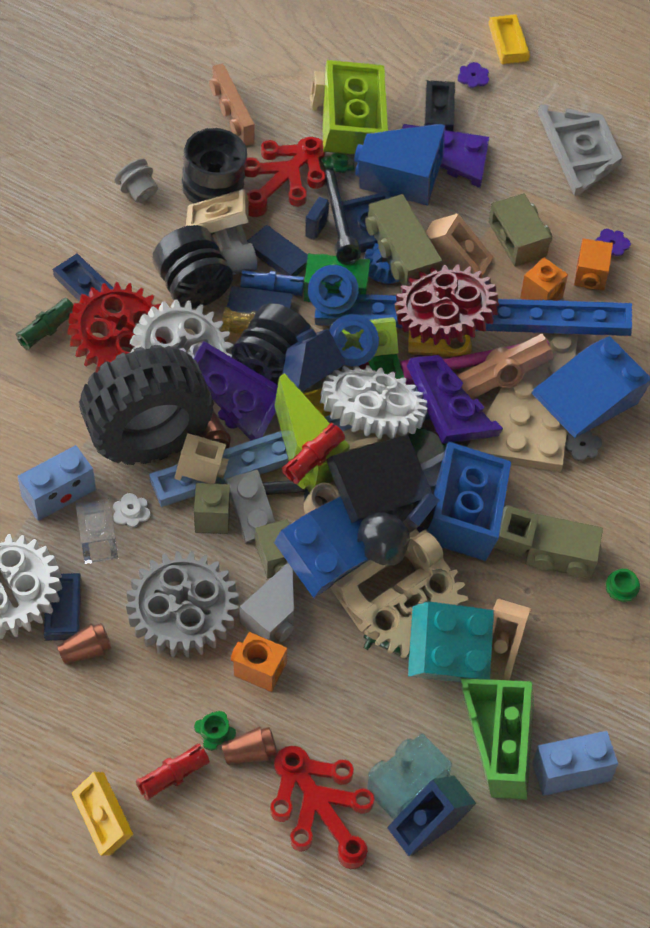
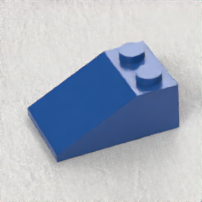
(593, 387)
(471, 501)
(322, 546)

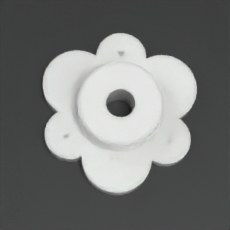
(130, 510)

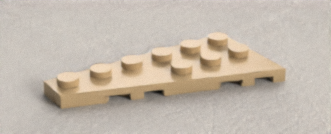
(529, 430)

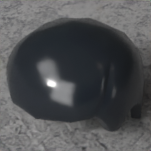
(384, 538)

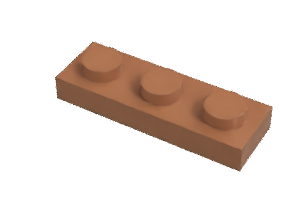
(232, 104)

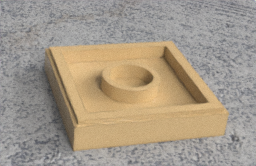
(219, 212)

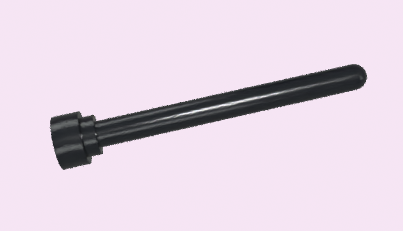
(347, 248)

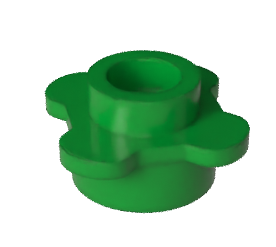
(214, 720)

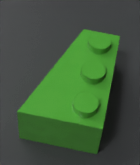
(503, 732)

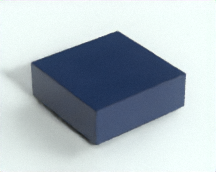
(317, 218)

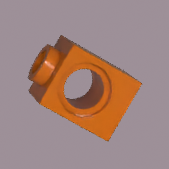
(593, 264)
(544, 282)
(263, 674)

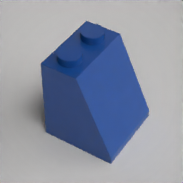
(401, 162)

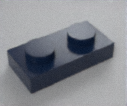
(78, 276)

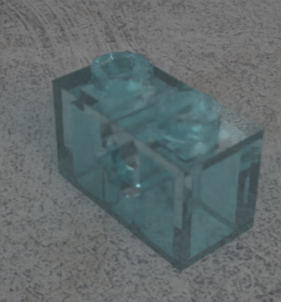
(413, 757)

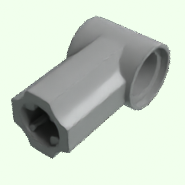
(236, 250)

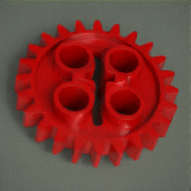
(83, 325)

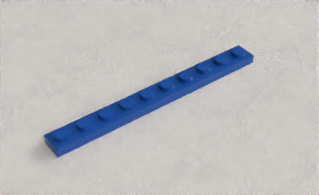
(516, 315)

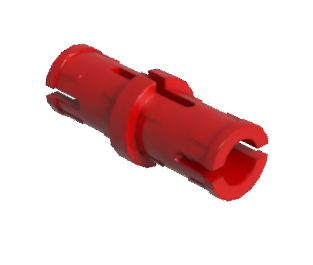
(313, 453)
(172, 771)

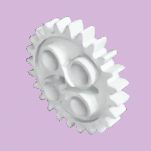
(170, 325)
(373, 402)
(33, 571)

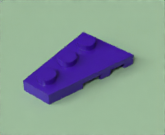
(463, 155)
(448, 405)

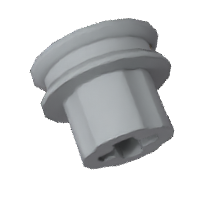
(137, 180)

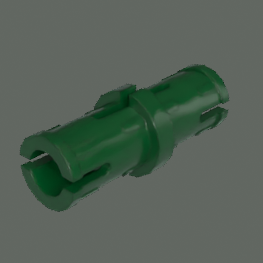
(45, 324)

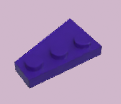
(238, 390)

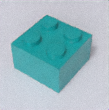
(450, 642)

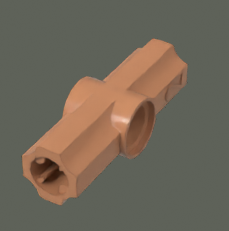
(506, 366)

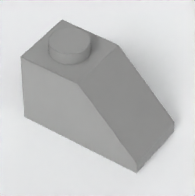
(271, 608)

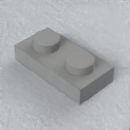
(250, 503)

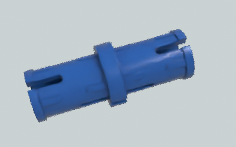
(272, 282)

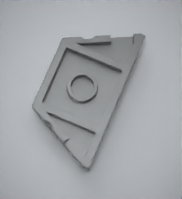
(581, 145)

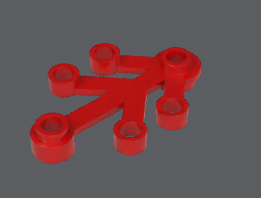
(308, 151)
(318, 799)

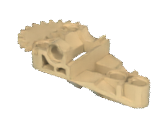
(425, 556)

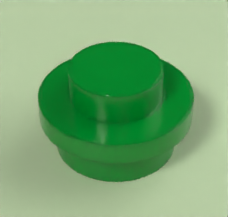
(622, 585)

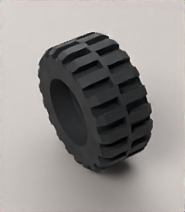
(145, 404)

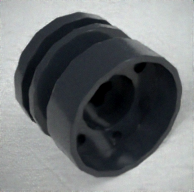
(213, 164)
(192, 266)
(267, 339)

